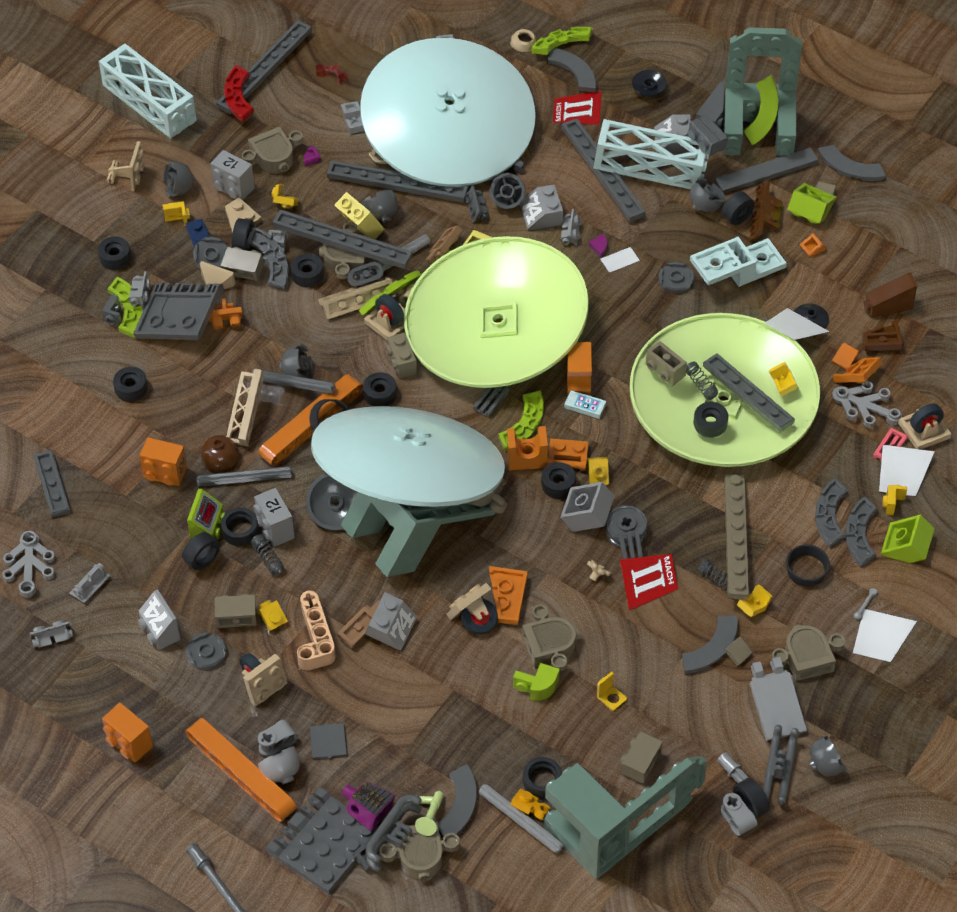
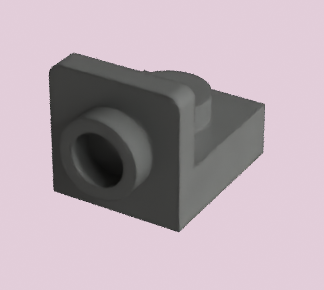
(111, 311)

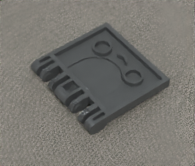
(178, 311)
(323, 844)

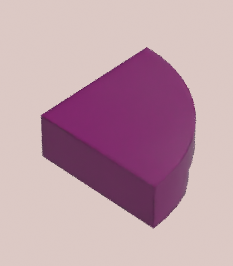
(311, 156)
(599, 244)

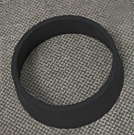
(314, 422)
(810, 550)

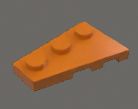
(508, 593)

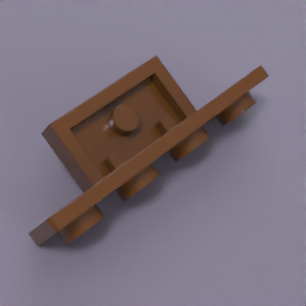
(766, 211)

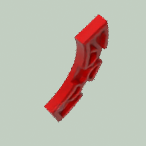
(233, 93)

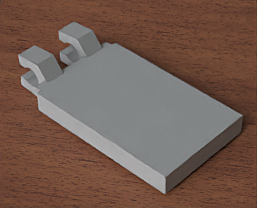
(776, 699)

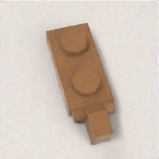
(442, 245)
(357, 626)

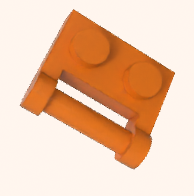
(569, 450)

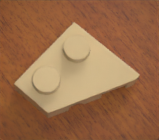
(240, 209)

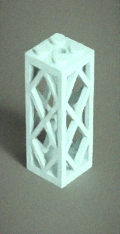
(118, 67)
(636, 152)

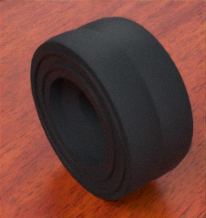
(738, 208)
(117, 261)
(307, 261)
(377, 380)
(130, 393)
(706, 428)
(555, 470)

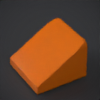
(813, 245)
(845, 356)

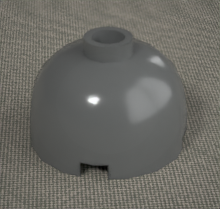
(178, 179)
(507, 191)
(706, 196)
(382, 206)
(296, 362)
(825, 758)

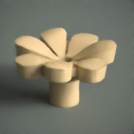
(597, 570)

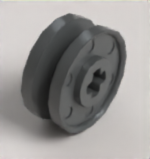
(623, 520)

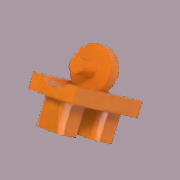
(226, 312)

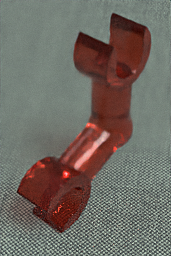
(330, 69)

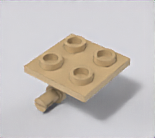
(132, 171)

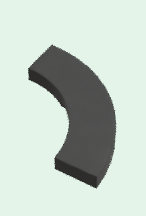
(581, 71)
(850, 168)
(275, 256)
(825, 513)
(855, 531)
(714, 649)
(464, 802)

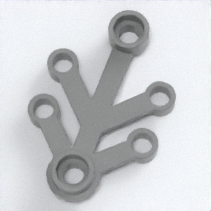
(865, 403)
(28, 562)

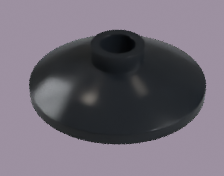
(649, 83)
(813, 313)

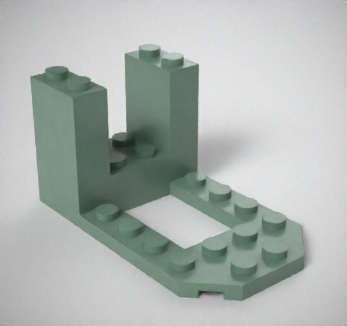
(743, 99)
(412, 528)
(597, 826)

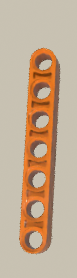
(299, 428)
(240, 769)

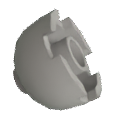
(281, 766)

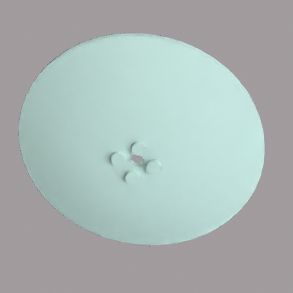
(443, 142)
(407, 456)

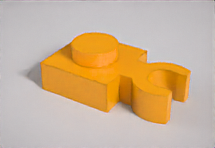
(528, 803)

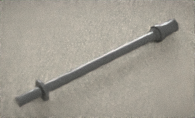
(203, 863)

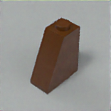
(892, 297)

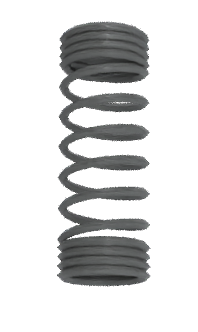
(706, 391)
(270, 567)
(704, 570)

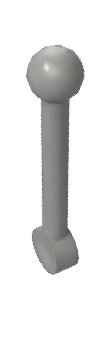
(872, 593)

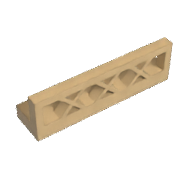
(352, 298)
(249, 408)

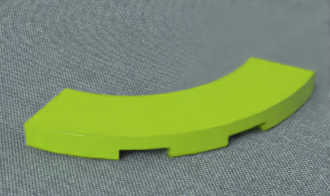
(557, 38)
(768, 110)
(391, 290)
(131, 313)
(530, 420)

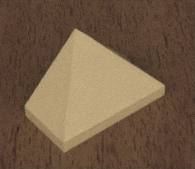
(217, 275)

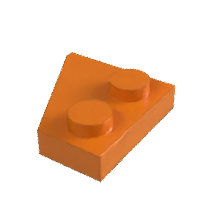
(859, 371)

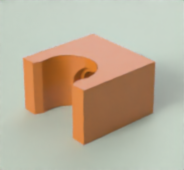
(579, 368)
(527, 453)

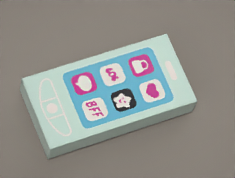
(585, 404)

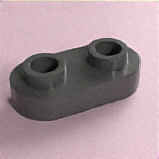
(364, 274)

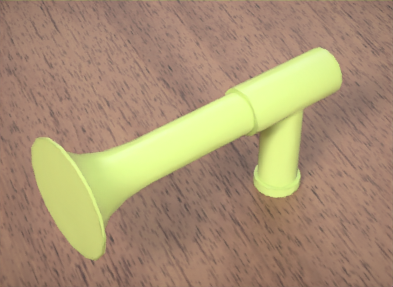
(426, 825)

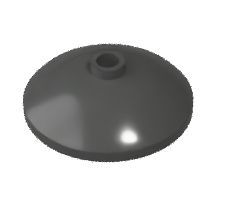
(320, 499)

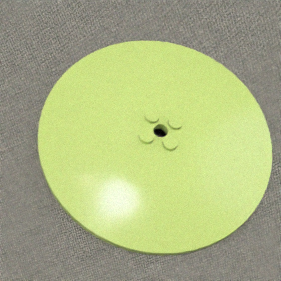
(506, 278)
(752, 350)

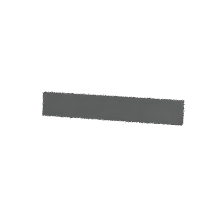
(766, 170)
(748, 392)

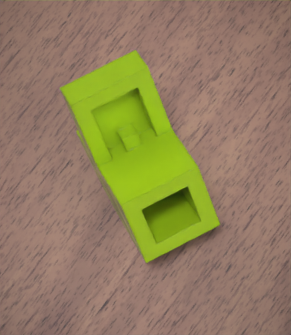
(541, 685)

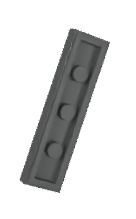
(51, 484)

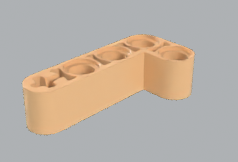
(315, 627)

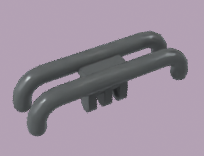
(780, 763)
(392, 829)

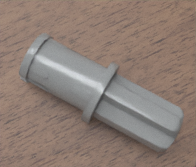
(733, 769)

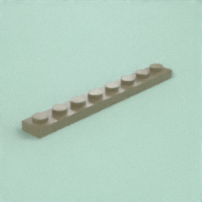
(736, 537)

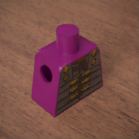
(368, 803)

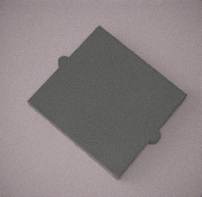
(328, 741)

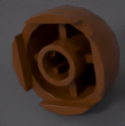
(219, 454)

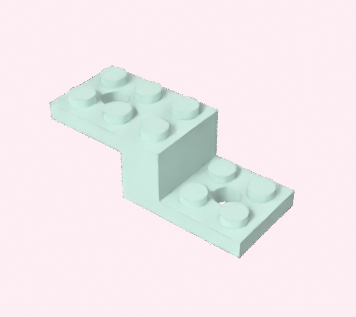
(738, 261)

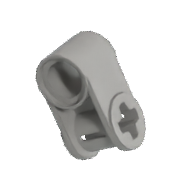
(277, 737)
(737, 814)

